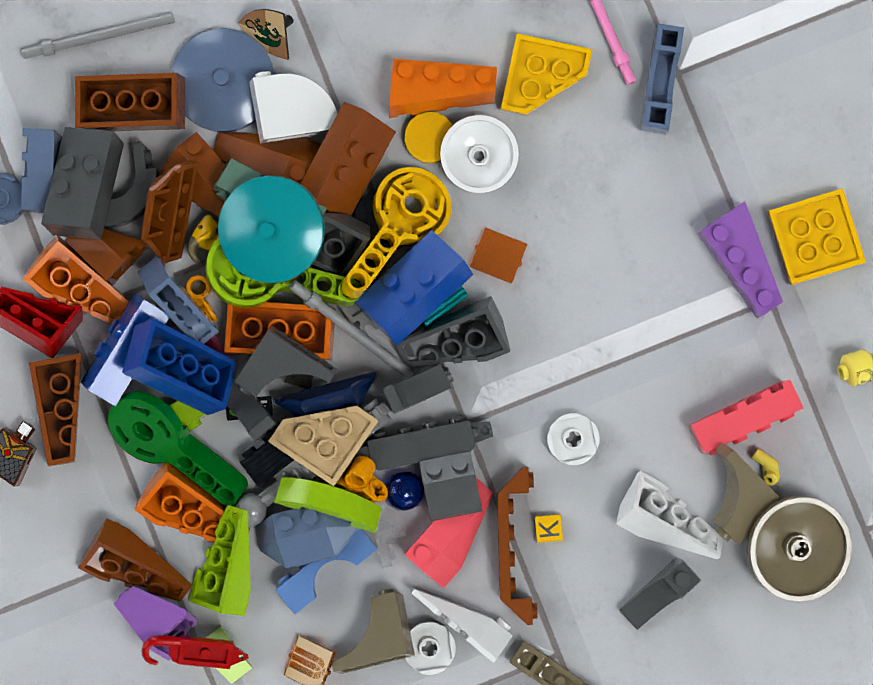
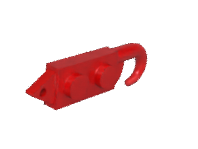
(196, 651)

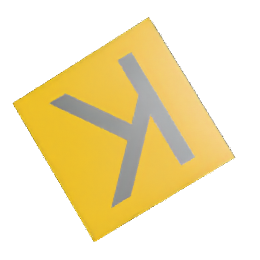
(548, 528)

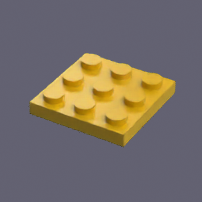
(816, 236)

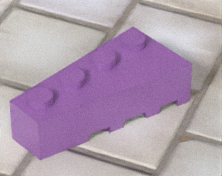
(742, 257)

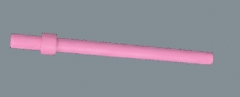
(620, 57)

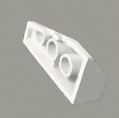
(479, 629)

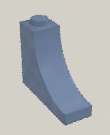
(175, 301)

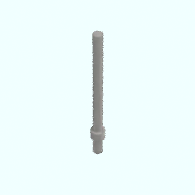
(49, 48)
(315, 301)

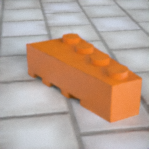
(438, 86)

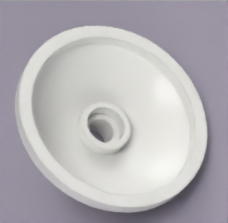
(481, 135)

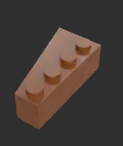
(57, 400)

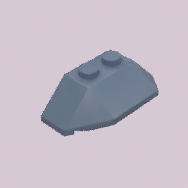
(303, 536)

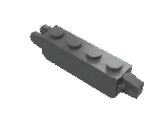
(425, 444)

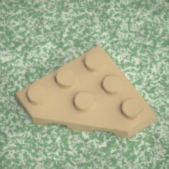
(325, 439)

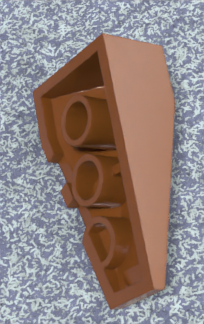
(126, 558)

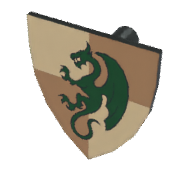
(269, 30)

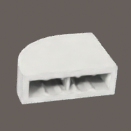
(290, 107)

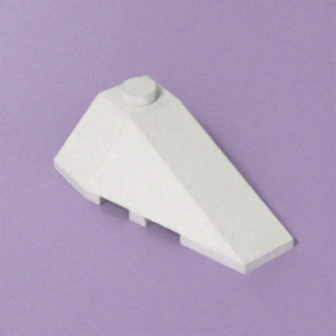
(660, 518)

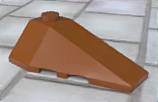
(278, 158)
(208, 171)

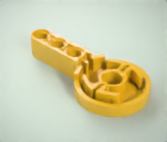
(399, 222)

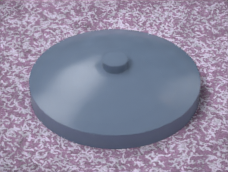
(218, 77)

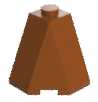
(111, 254)

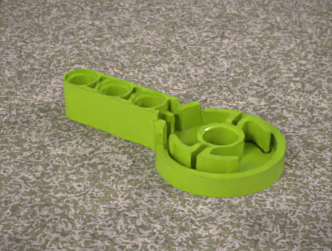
(242, 286)

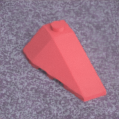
(446, 542)

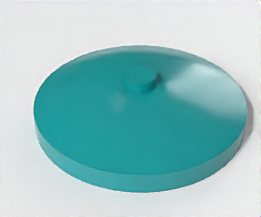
(271, 229)

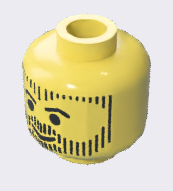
(856, 367)

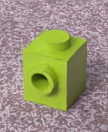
(188, 415)

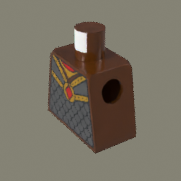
(15, 453)

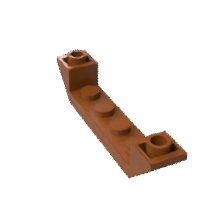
(520, 606)

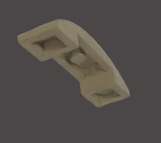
(542, 668)

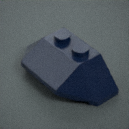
(329, 397)

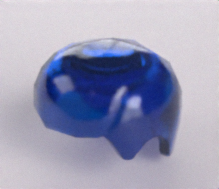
(404, 491)

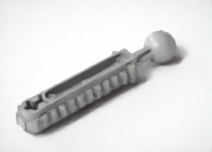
(258, 504)

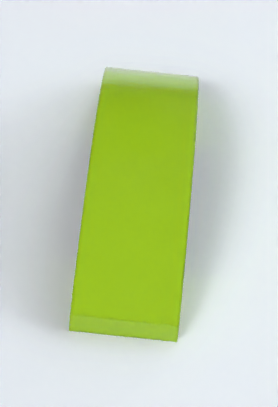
(330, 501)

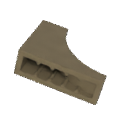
(745, 497)
(386, 637)

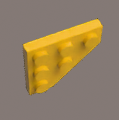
(541, 72)

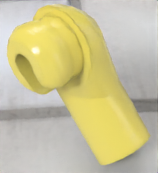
(769, 466)

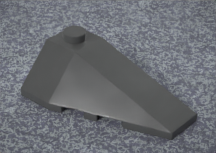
(465, 335)

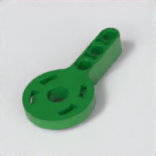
(175, 448)

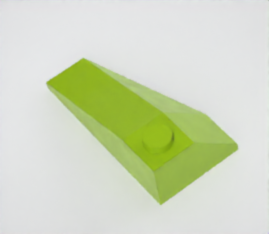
(225, 576)

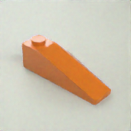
(67, 277)
(180, 503)

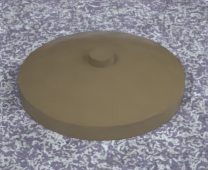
(799, 548)

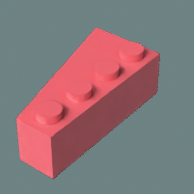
(746, 416)

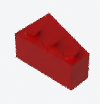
(38, 321)

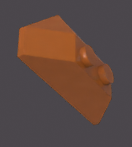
(169, 211)

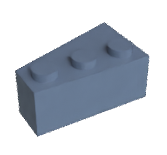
(40, 163)

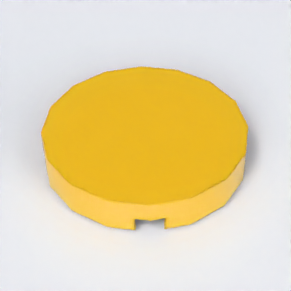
(425, 136)

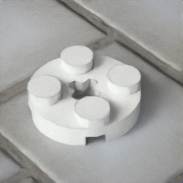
(585, 447)
(441, 657)

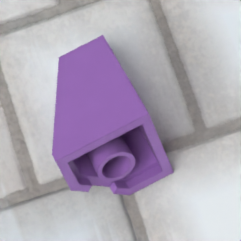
(153, 617)

